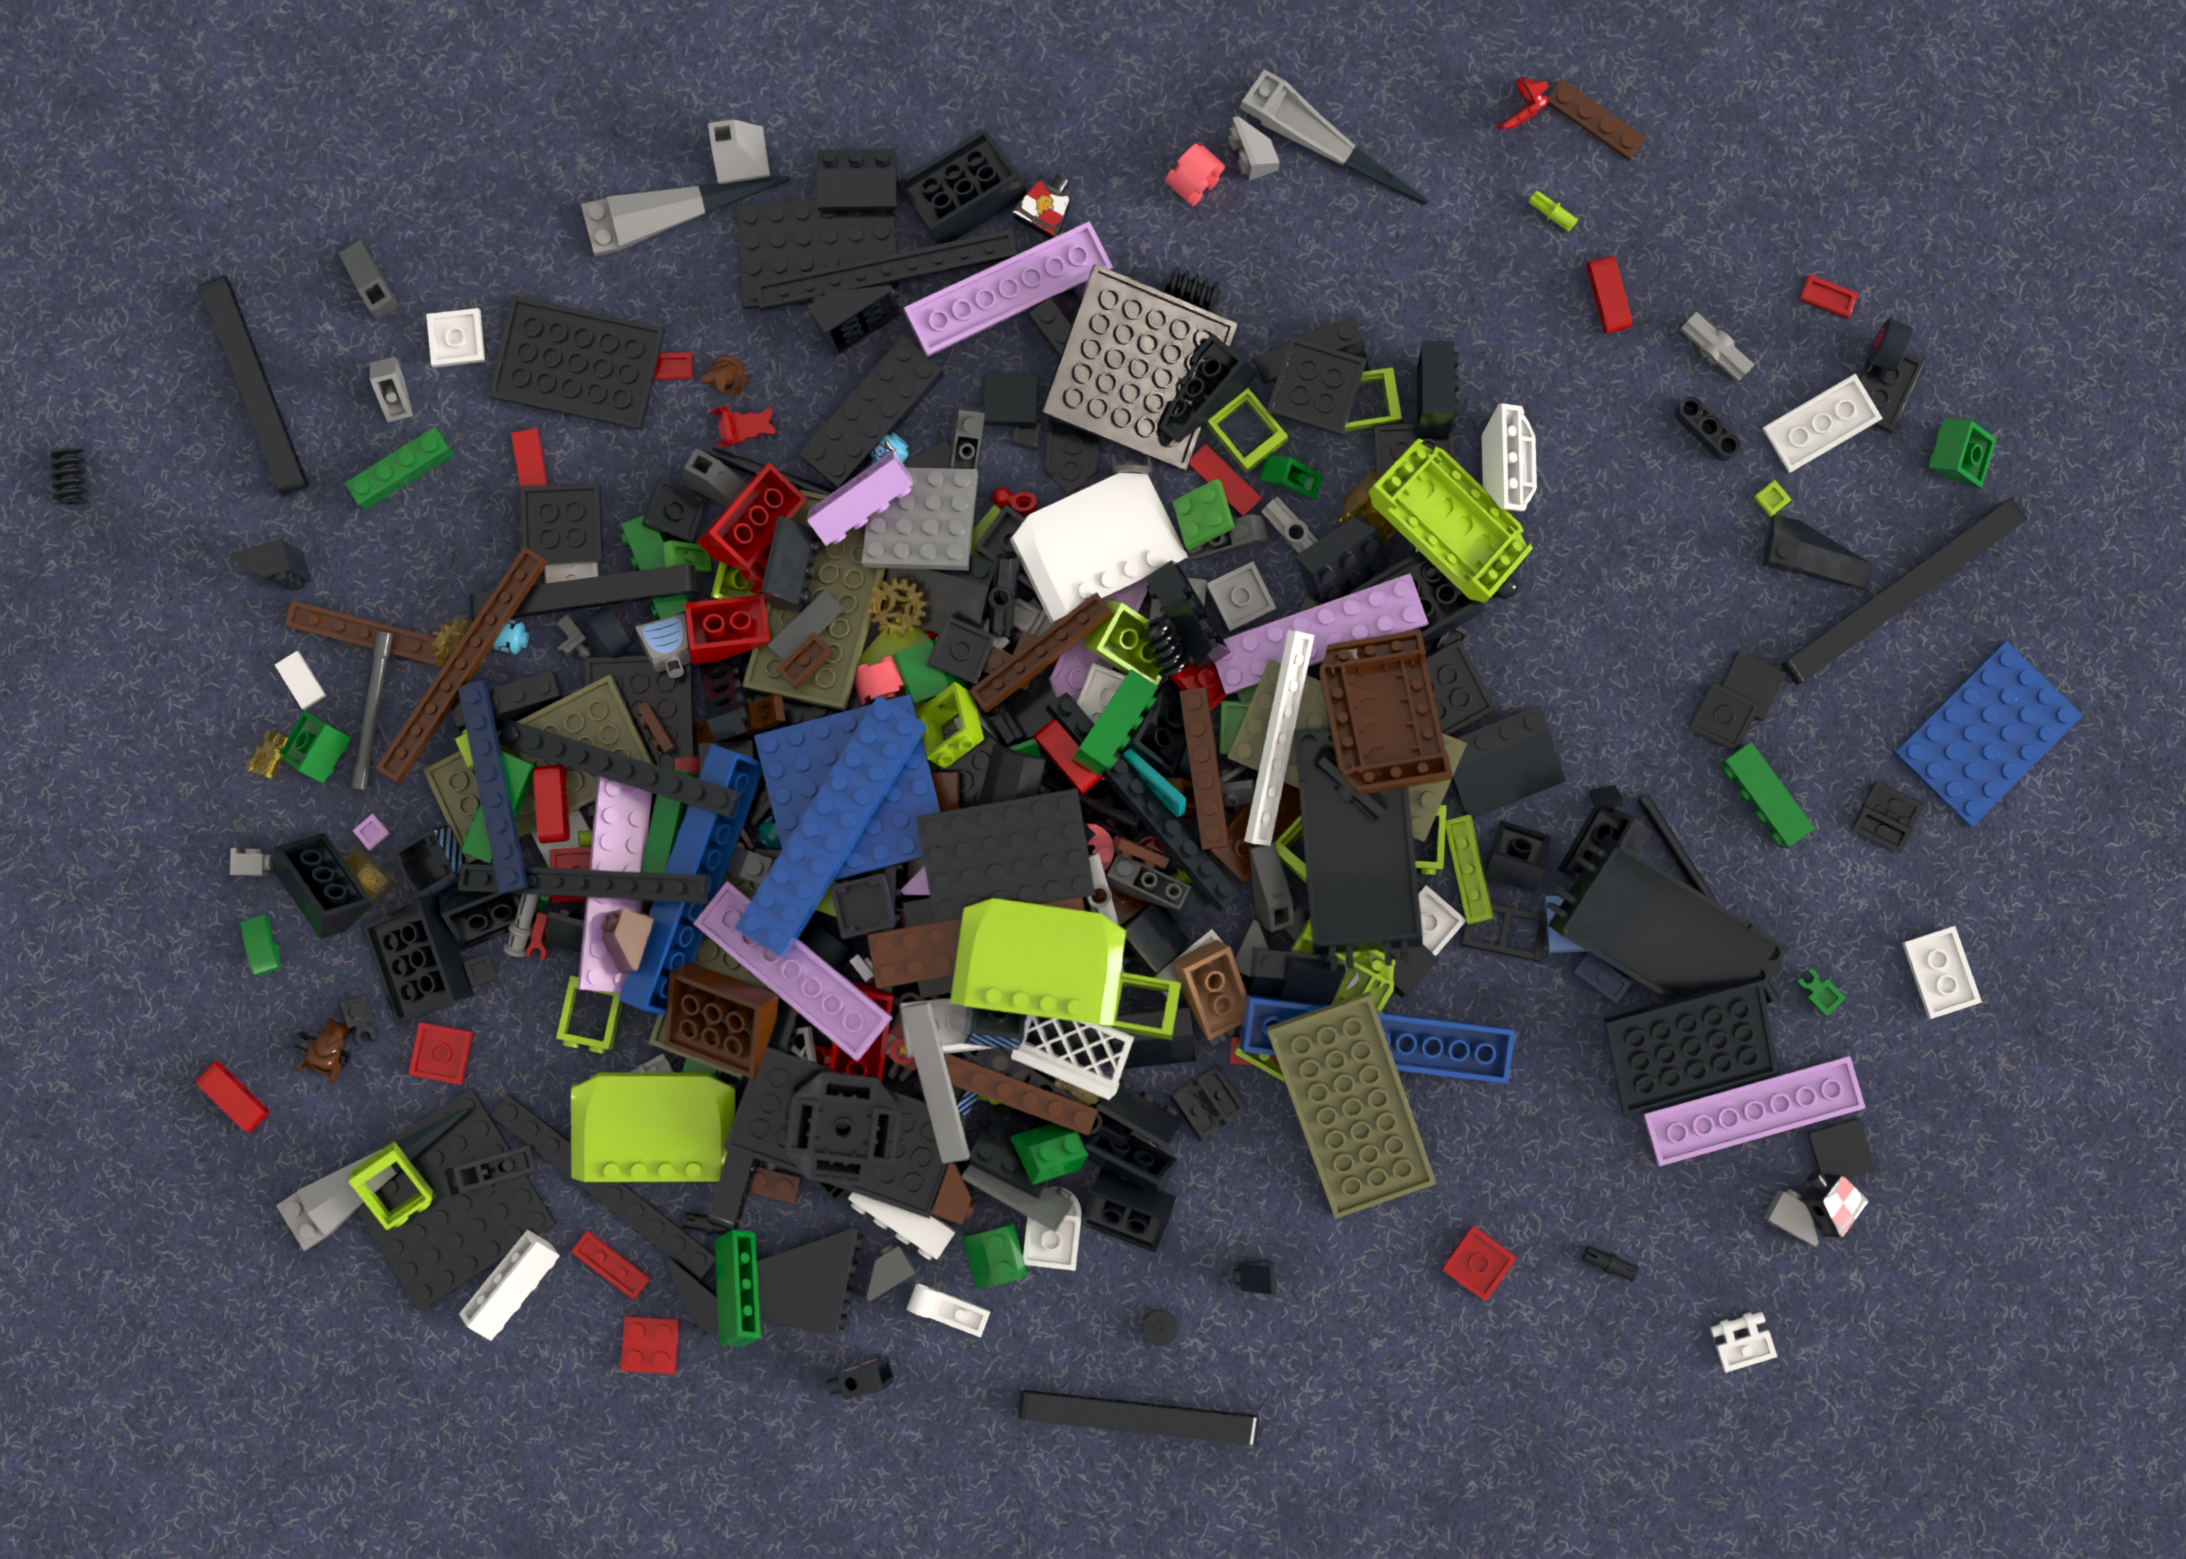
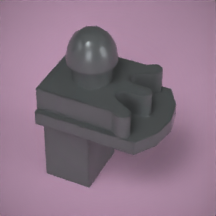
(576, 639)

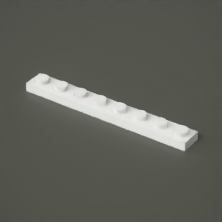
(1279, 738)

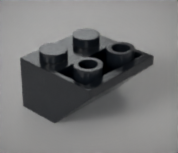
(565, 930)

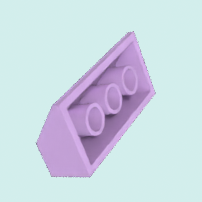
(860, 498)

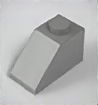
(390, 389)
(1792, 1216)

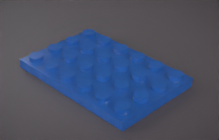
(1988, 734)

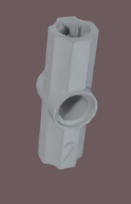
(1717, 346)
(1283, 519)
(1099, 880)

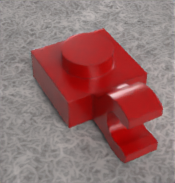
(539, 936)

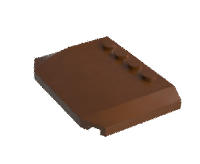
(1383, 713)

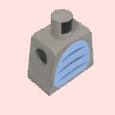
(666, 644)

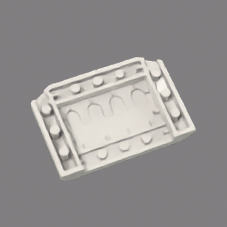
(1096, 542)

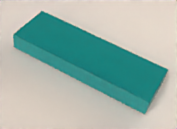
(1166, 793)

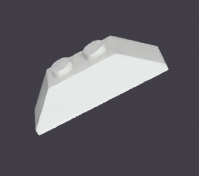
(1509, 458)

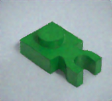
(1823, 994)

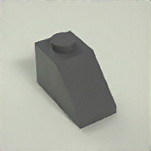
(749, 865)
(1253, 938)
(889, 1270)

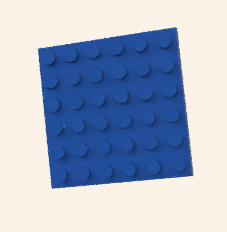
(801, 758)

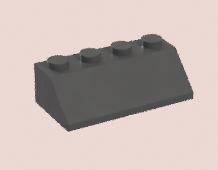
(1047, 1210)

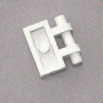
(1743, 1350)

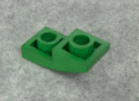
(260, 948)

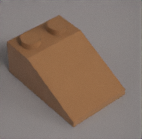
(1212, 987)

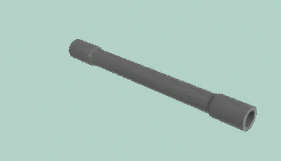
(362, 765)

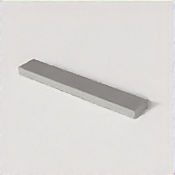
(935, 1082)

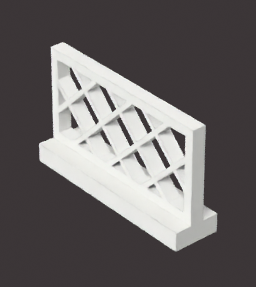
(1071, 1070)

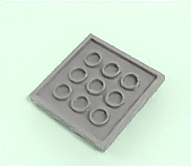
(927, 525)

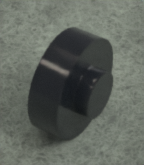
(1160, 1327)

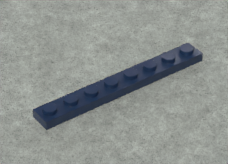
(493, 787)

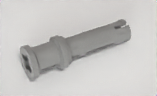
(521, 927)

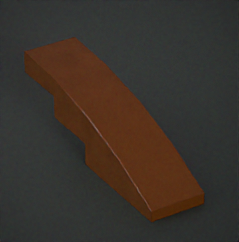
(761, 717)

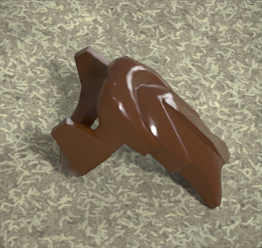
(725, 371)
(325, 1051)

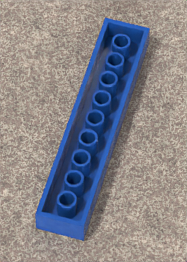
(831, 827)
(701, 848)
(1415, 1041)

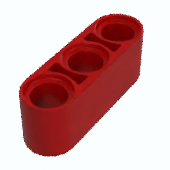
(1610, 294)
(1061, 749)
(551, 804)
(231, 1097)

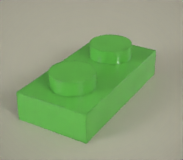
(687, 553)

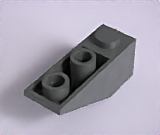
(368, 280)
(965, 437)
(711, 478)
(1248, 532)
(1146, 883)
(1270, 889)

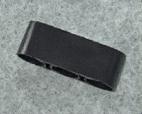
(1720, 434)

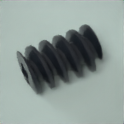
(1193, 289)
(68, 476)
(1165, 645)

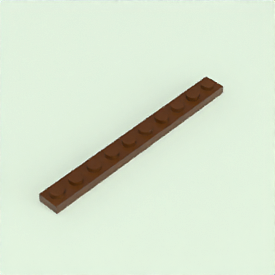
(461, 665)

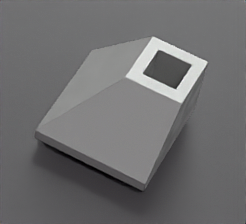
(1254, 149)
(738, 151)

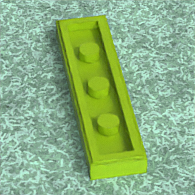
(1469, 869)

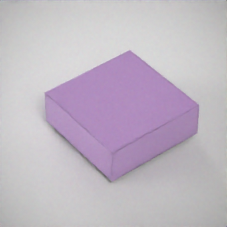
(371, 832)

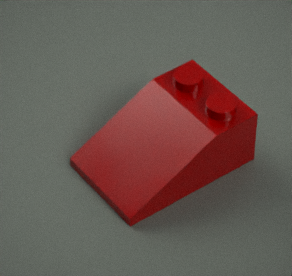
(726, 627)

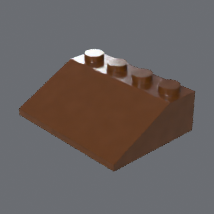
(719, 1018)

